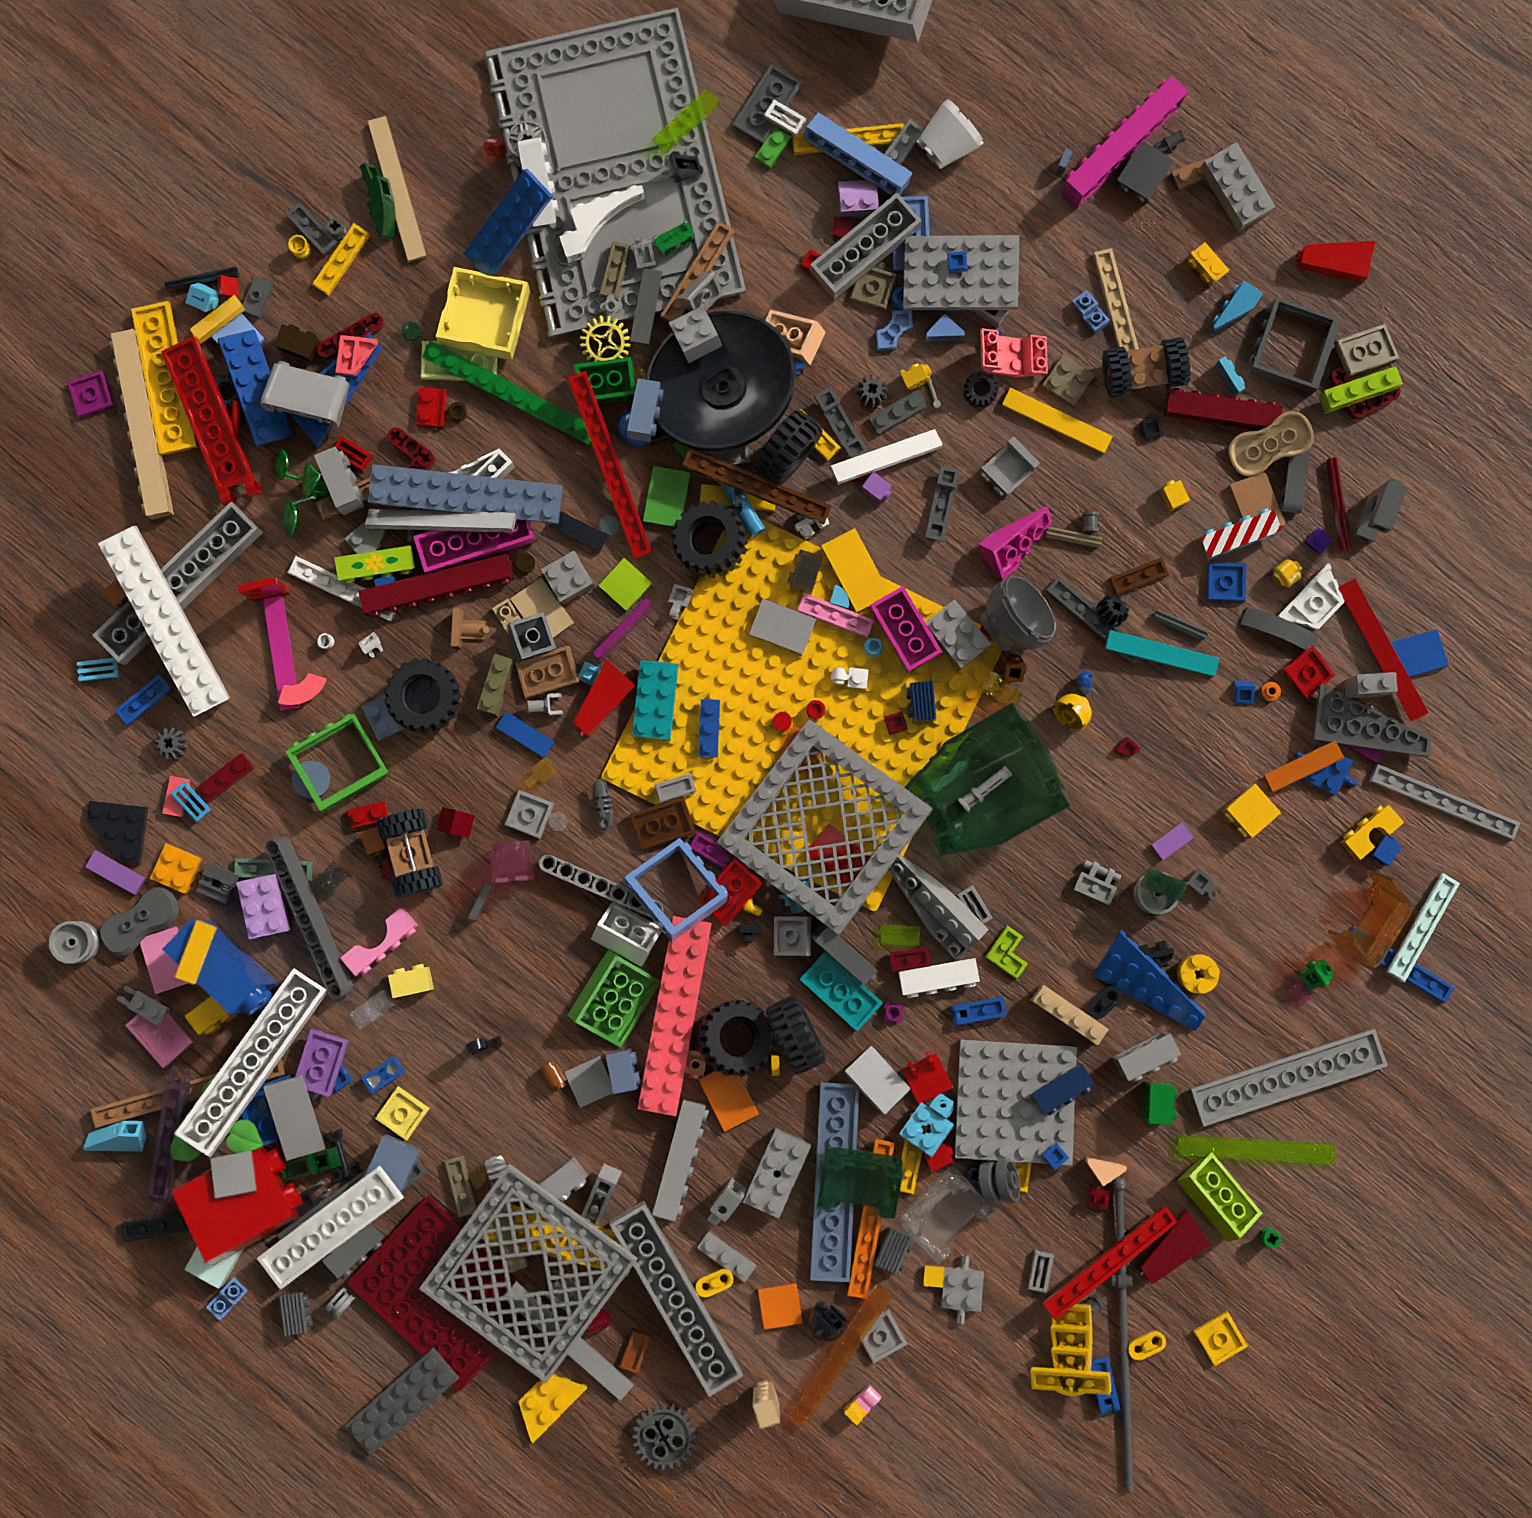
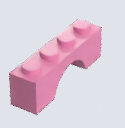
(398, 926)

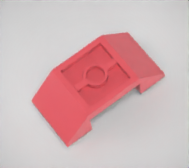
(1013, 355)

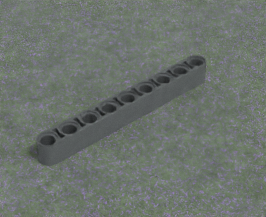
(309, 917)

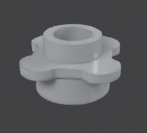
(606, 306)

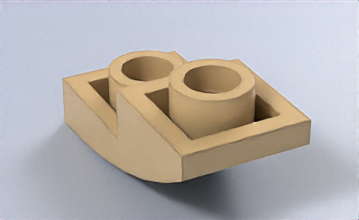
(506, 613)

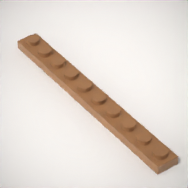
(153, 1101)

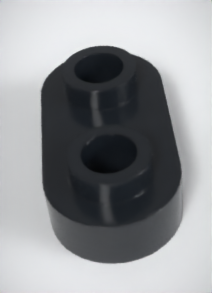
(1104, 1002)

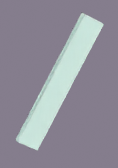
(1422, 927)

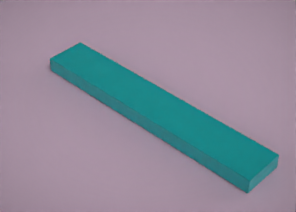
(1161, 653)

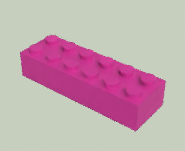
(449, 549)

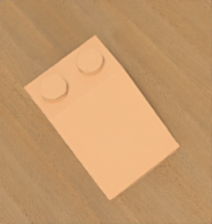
(800, 334)

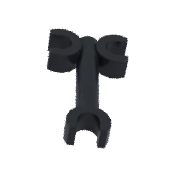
(344, 1170)

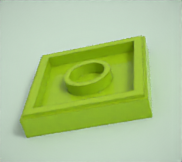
(625, 584)

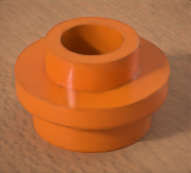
(1265, 693)

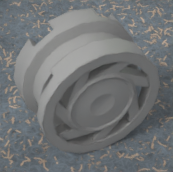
(341, 1304)

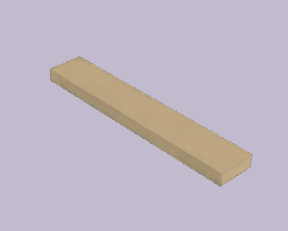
(1115, 299)

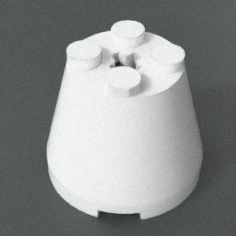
(949, 135)

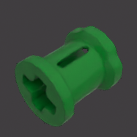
(1264, 1235)

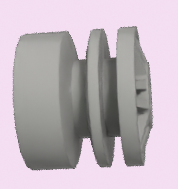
(524, 131)

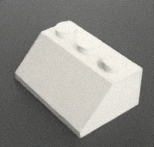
(626, 933)

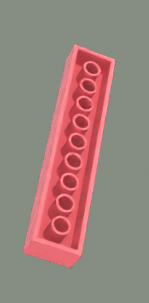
(674, 1019)

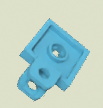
(934, 1117)

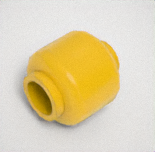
(1287, 573)

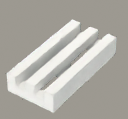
(788, 111)

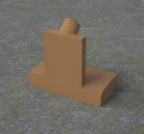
(466, 629)

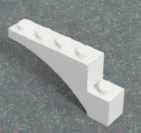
(592, 217)

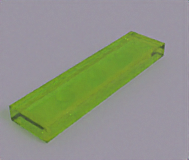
(686, 121)

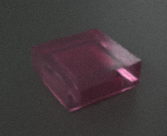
(1301, 993)

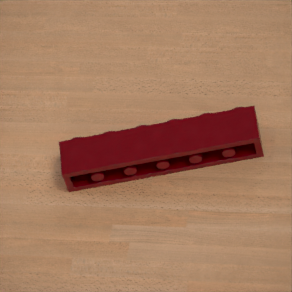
(1220, 410)

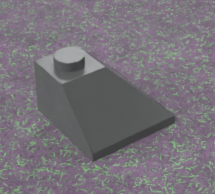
(530, 637)

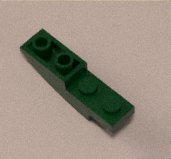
(382, 203)

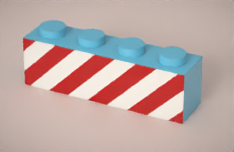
(1241, 534)

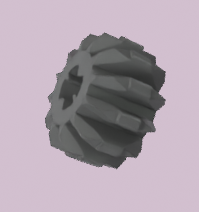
(864, 393)
(164, 746)

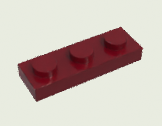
(225, 777)

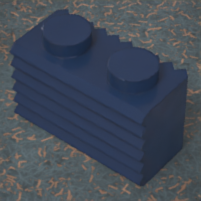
(922, 701)

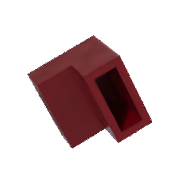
(455, 822)

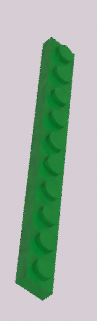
(506, 391)

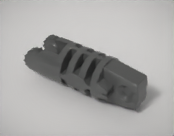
(603, 804)

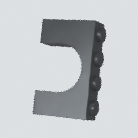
(1379, 511)

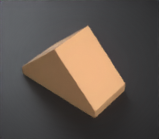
(1105, 1170)

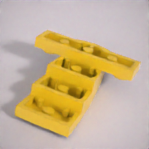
(1072, 1357)

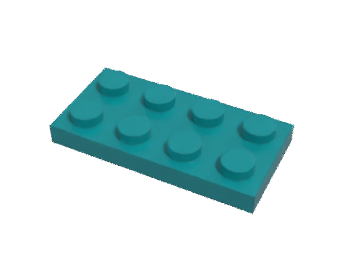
(655, 700)
(841, 991)

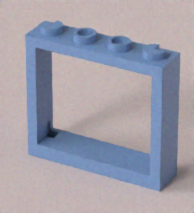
(654, 911)

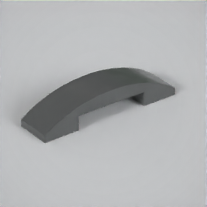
(840, 423)
(942, 503)
(1278, 628)

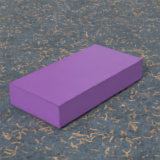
(1172, 841)

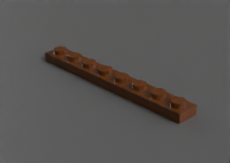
(756, 486)

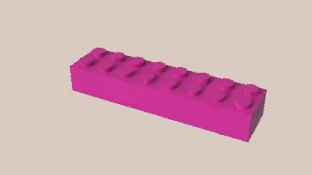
(1124, 142)

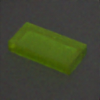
(900, 935)

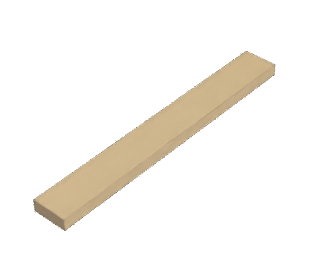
(392, 170)

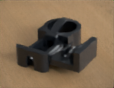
(481, 1044)

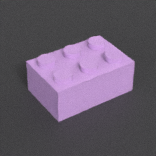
(264, 906)

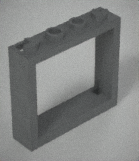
(1305, 313)

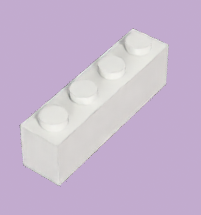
(938, 976)

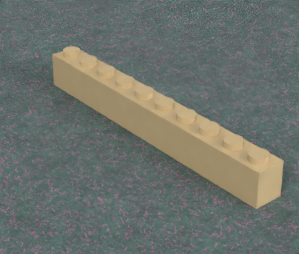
(138, 416)

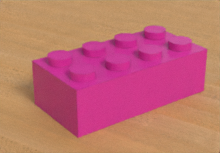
(905, 629)

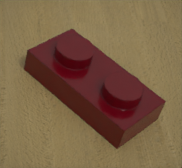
(909, 959)

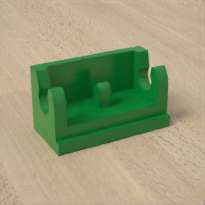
(674, 239)

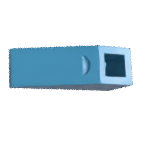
(1241, 304)

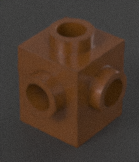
(1012, 668)

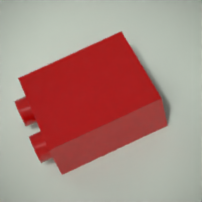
(237, 1221)

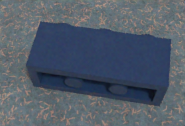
(1062, 1090)

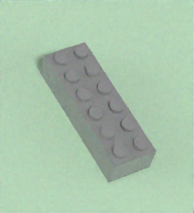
(865, 246)

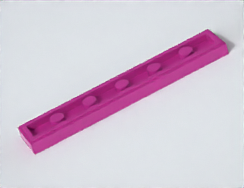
(280, 645)

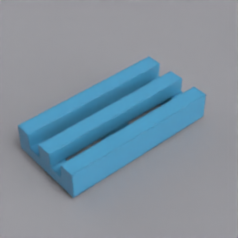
(179, 789)

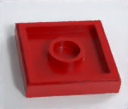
(1308, 672)

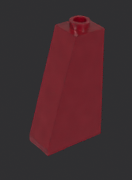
(1173, 1248)

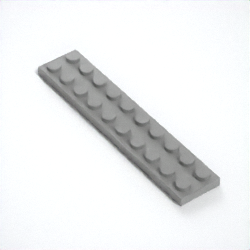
(1288, 1077)

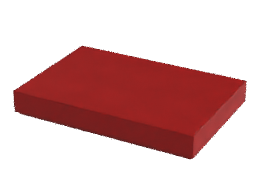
(263, 589)
(741, 887)

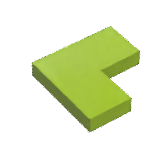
(1002, 954)

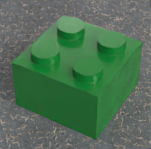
(1159, 1102)

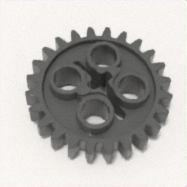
(648, 1444)

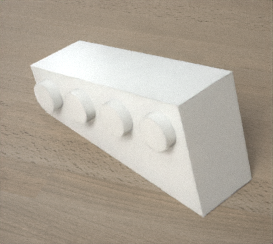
(532, 158)

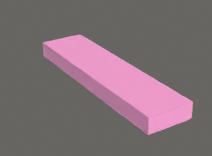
(835, 615)

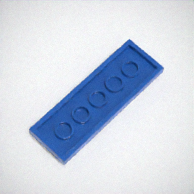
(508, 224)
(249, 377)

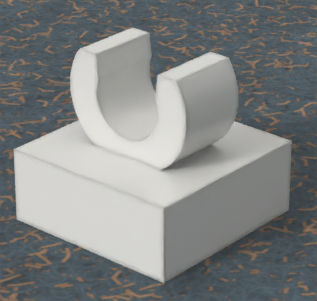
(369, 643)

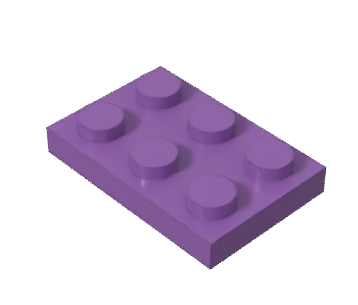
(322, 1061)

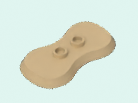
(1284, 437)

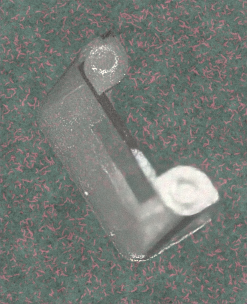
(943, 1212)

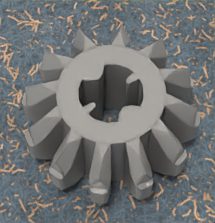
(495, 1167)

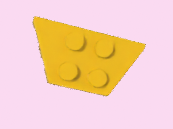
(547, 1402)

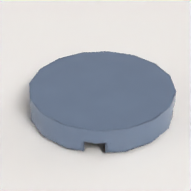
(317, 774)

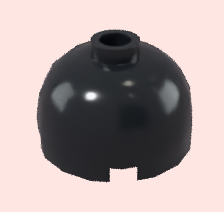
(826, 1322)

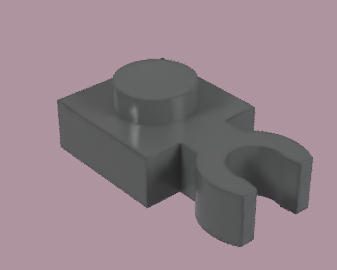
(1202, 883)

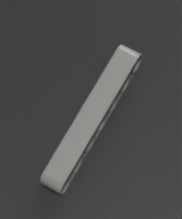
(592, 883)

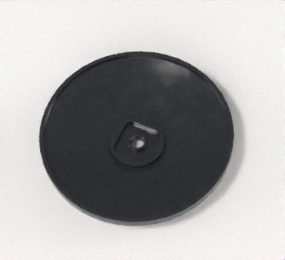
(753, 365)

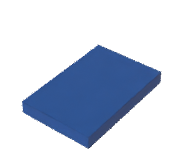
(1421, 652)

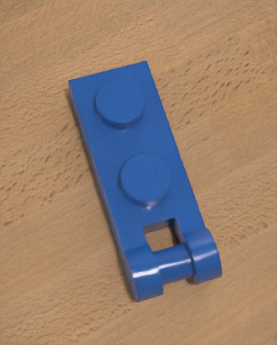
(978, 1010)
(1102, 1364)

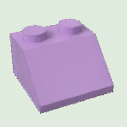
(857, 198)

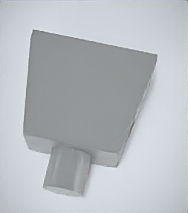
(730, 1198)

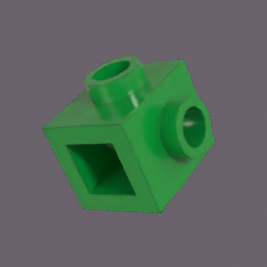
(1317, 974)

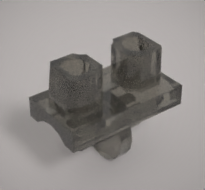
(329, 880)

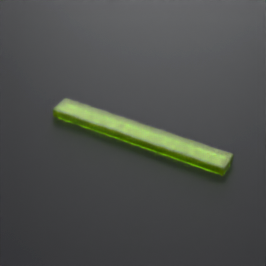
(1257, 1149)

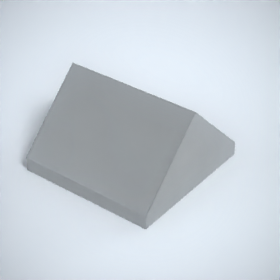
(701, 292)

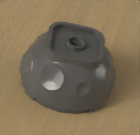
(1018, 616)

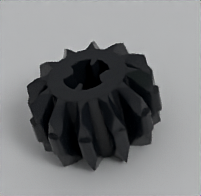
(1112, 611)

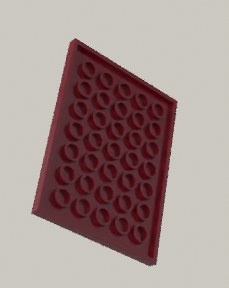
(400, 1267)

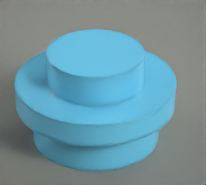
(873, 647)

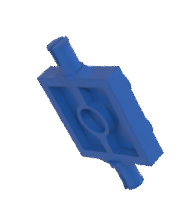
(1332, 776)

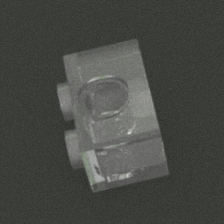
(372, 1009)

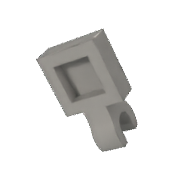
(679, 598)

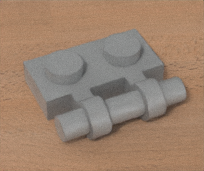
(1095, 888)

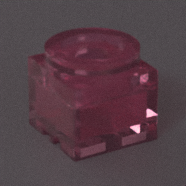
(512, 862)

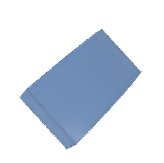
(1090, 312)
(227, 1299)

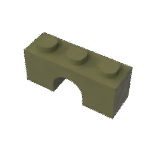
(496, 680)

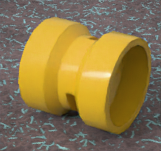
(297, 243)

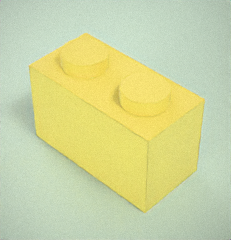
(411, 981)

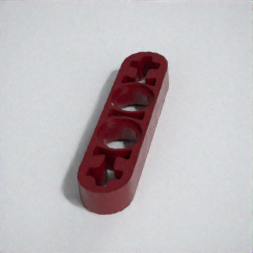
(349, 331)

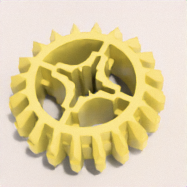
(612, 326)

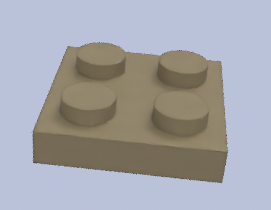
(1068, 380)

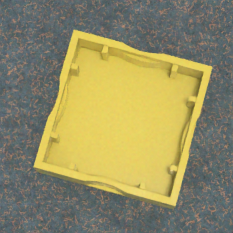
(483, 313)

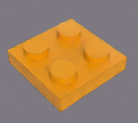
(176, 868)

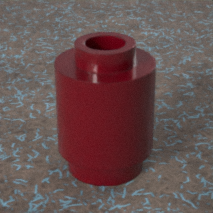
(599, 1323)

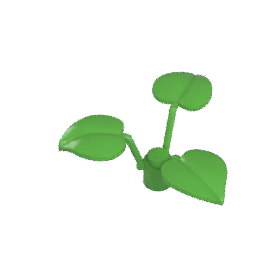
(241, 1138)

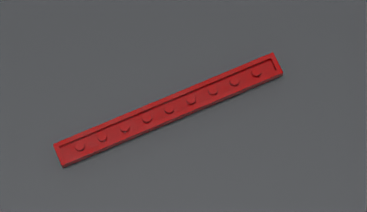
(610, 464)

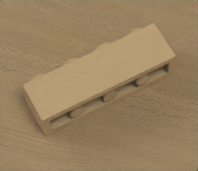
(1069, 1014)
(766, 1404)

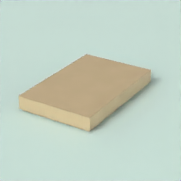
(538, 599)

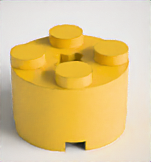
(1208, 970)

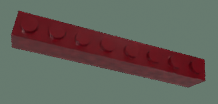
(436, 585)

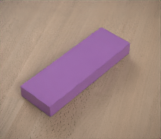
(115, 872)

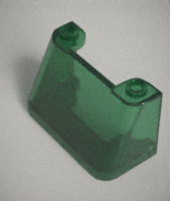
(861, 1180)

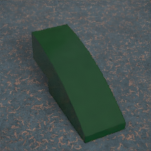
(310, 1164)

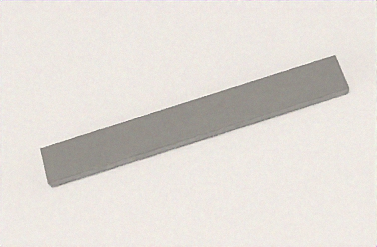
(440, 520)
(1444, 802)
(581, 1351)

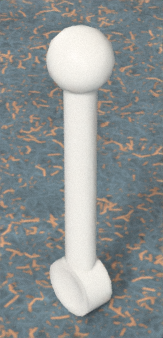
(936, 403)

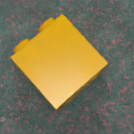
(1251, 811)

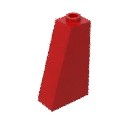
(1339, 260)
(603, 699)

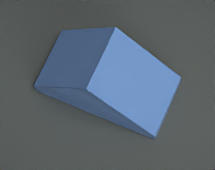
(945, 330)

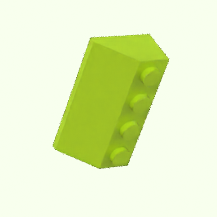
(1219, 1197)

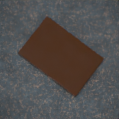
(662, 823)

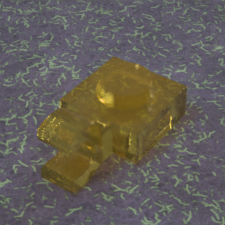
(542, 771)

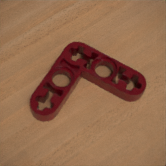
(1368, 407)
(417, 463)

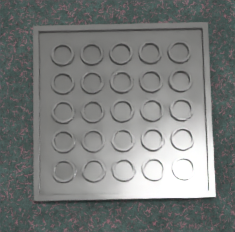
(995, 1105)

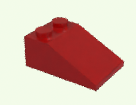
(831, 836)

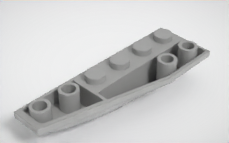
(938, 908)

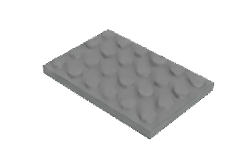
(987, 284)

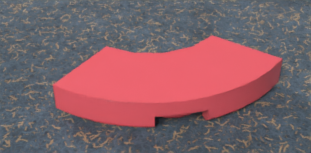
(303, 691)

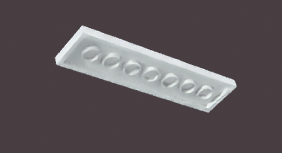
(330, 1227)

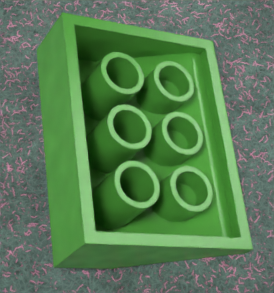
(614, 998)

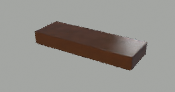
(1138, 576)

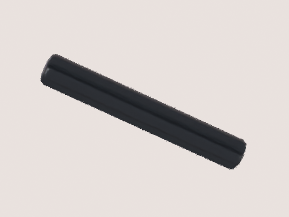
(203, 278)

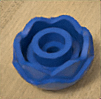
(896, 298)
(1084, 682)

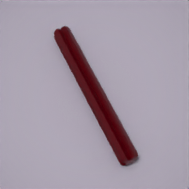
(1338, 504)

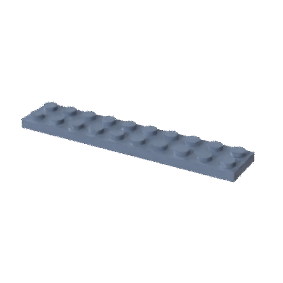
(464, 493)
(834, 1226)

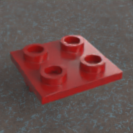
(927, 1077)

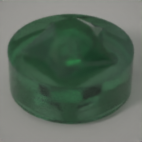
(410, 331)

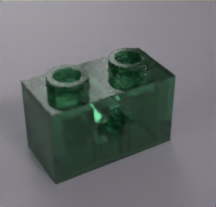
(1163, 885)

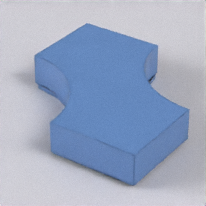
(888, 336)

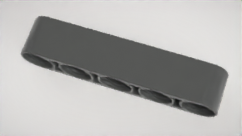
(1294, 483)

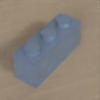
(644, 410)

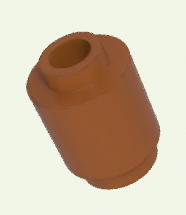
(553, 1075)

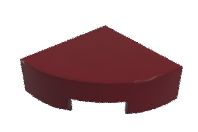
(1127, 747)

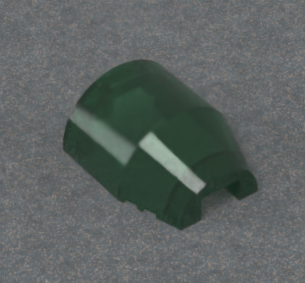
(969, 759)

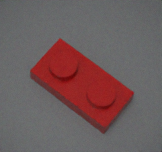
(367, 814)

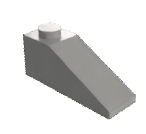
(601, 1194)

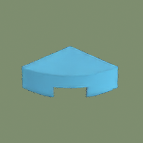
(839, 597)

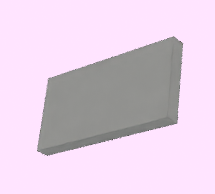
(294, 1117)

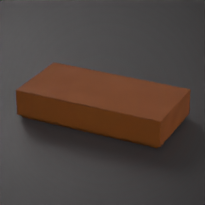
(635, 1351)

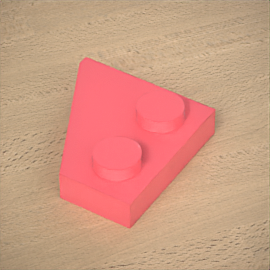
(353, 354)

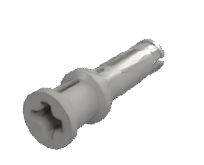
(976, 794)

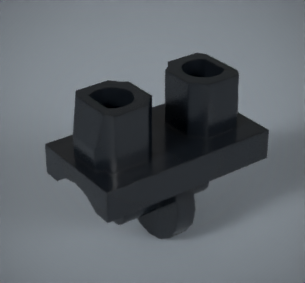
(1161, 955)

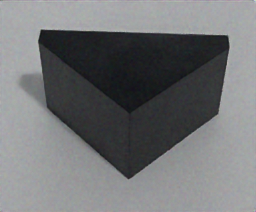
(684, 167)

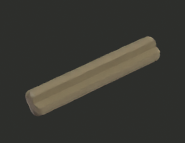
(1073, 537)

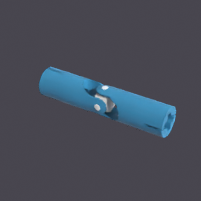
(745, 512)

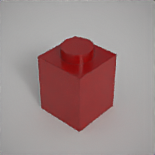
(941, 1157)

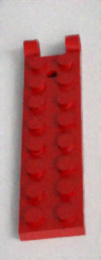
(209, 419)

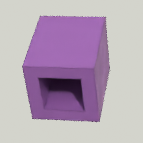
(877, 488)

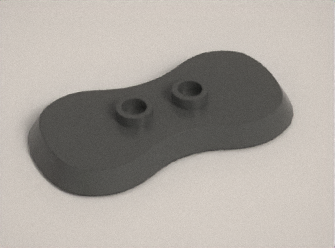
(152, 913)

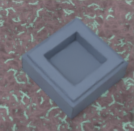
(1064, 161)

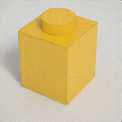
(1174, 495)

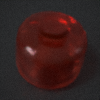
(494, 146)

